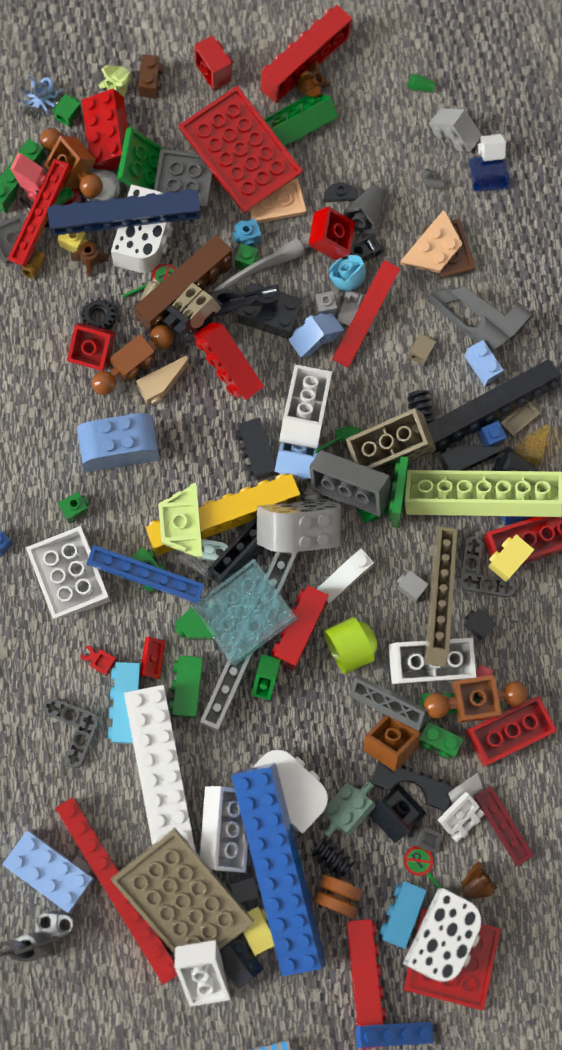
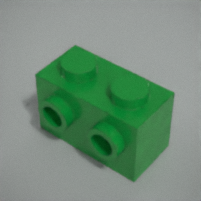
(440, 740)

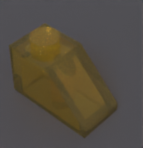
(533, 445)

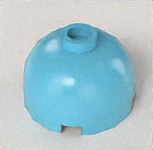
(348, 273)

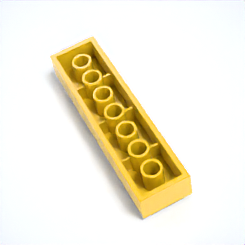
(233, 509)

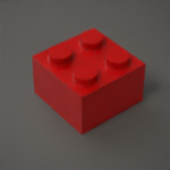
(213, 62)
(331, 233)
(91, 346)

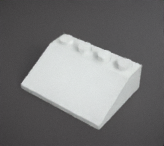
(64, 576)

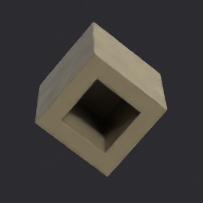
(421, 349)

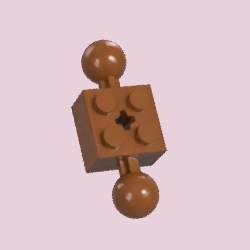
(72, 151)
(131, 359)
(485, 688)

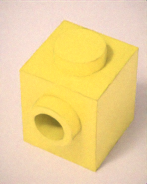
(72, 241)

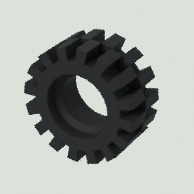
(102, 305)

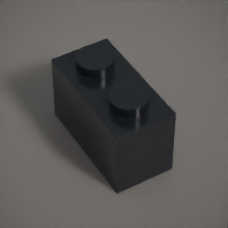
(240, 963)

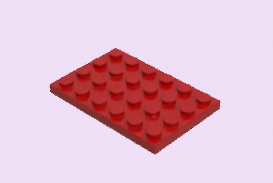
(240, 149)

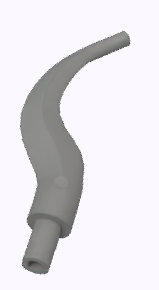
(288, 252)

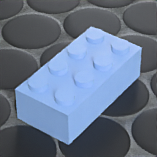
(48, 871)

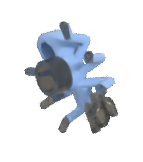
(42, 93)

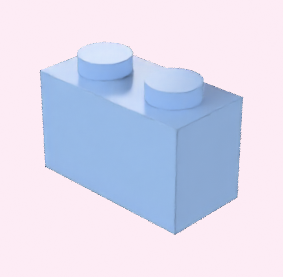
(483, 362)

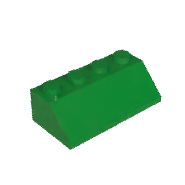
(301, 118)

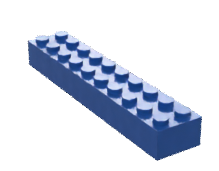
(278, 869)

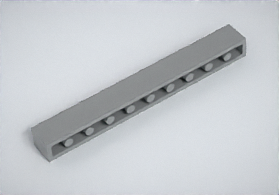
(232, 675)

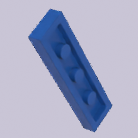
(394, 1034)

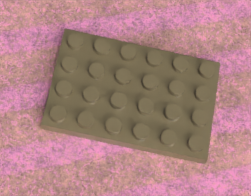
(181, 895)

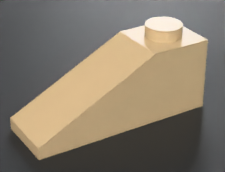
(158, 383)

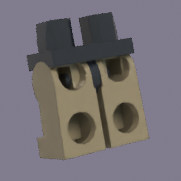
(190, 310)

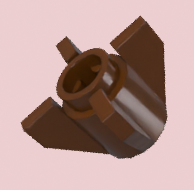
(312, 81)
(89, 256)
(477, 883)

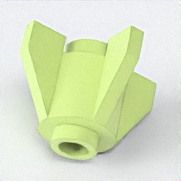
(117, 78)

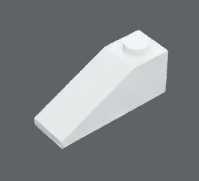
(346, 575)

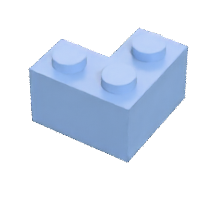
(314, 333)

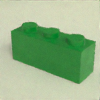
(186, 686)

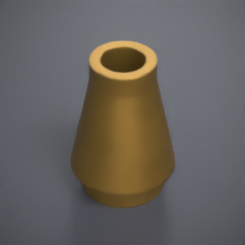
(34, 265)

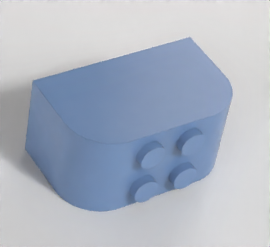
(117, 442)

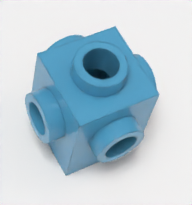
(247, 233)

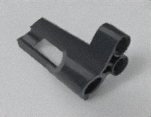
(224, 299)

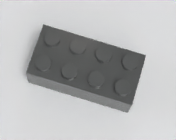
(350, 483)

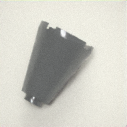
(366, 210)

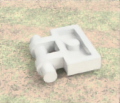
(458, 814)

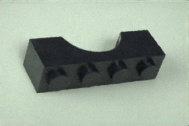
(435, 792)

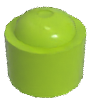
(351, 644)

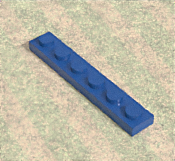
(145, 574)

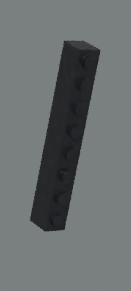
(494, 404)

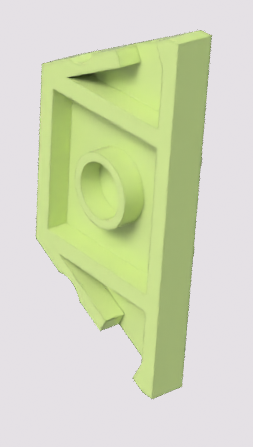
(181, 522)

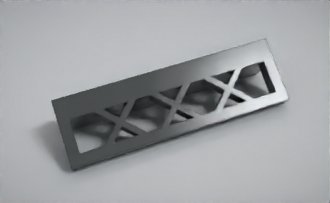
(388, 703)

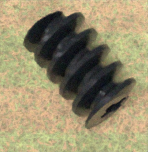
(418, 401)
(332, 857)

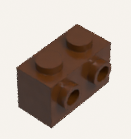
(149, 76)

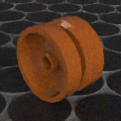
(339, 894)

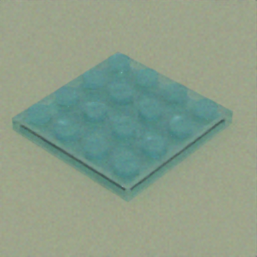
(244, 612)

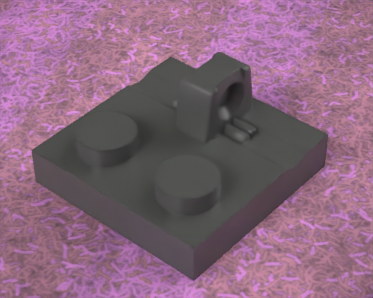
(8, 234)

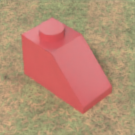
(28, 173)

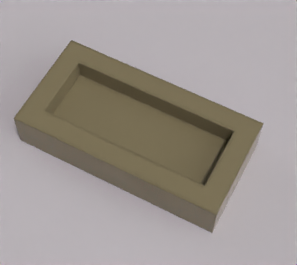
(519, 419)

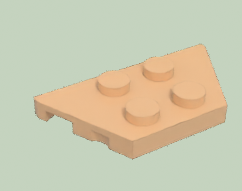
(435, 246)

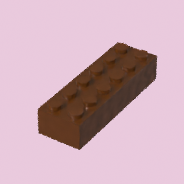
(199, 269)

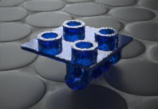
(488, 174)

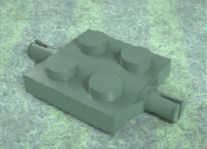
(348, 809)

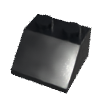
(397, 813)

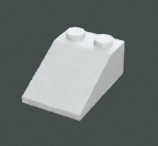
(201, 973)

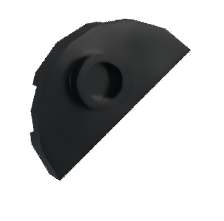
(340, 193)

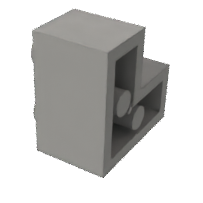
(457, 126)

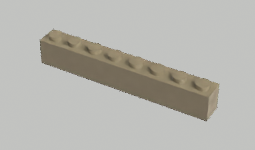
(441, 597)

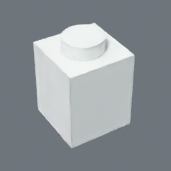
(492, 147)

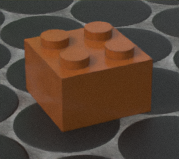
(391, 742)

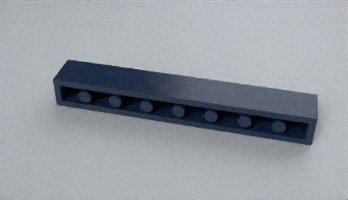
(124, 212)

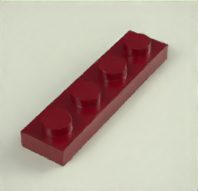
(503, 826)

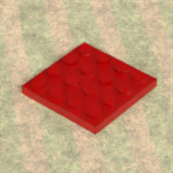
(471, 983)

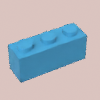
(402, 914)

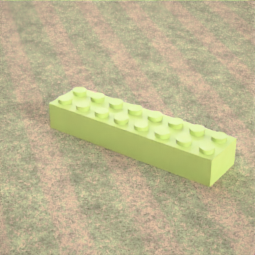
(484, 493)

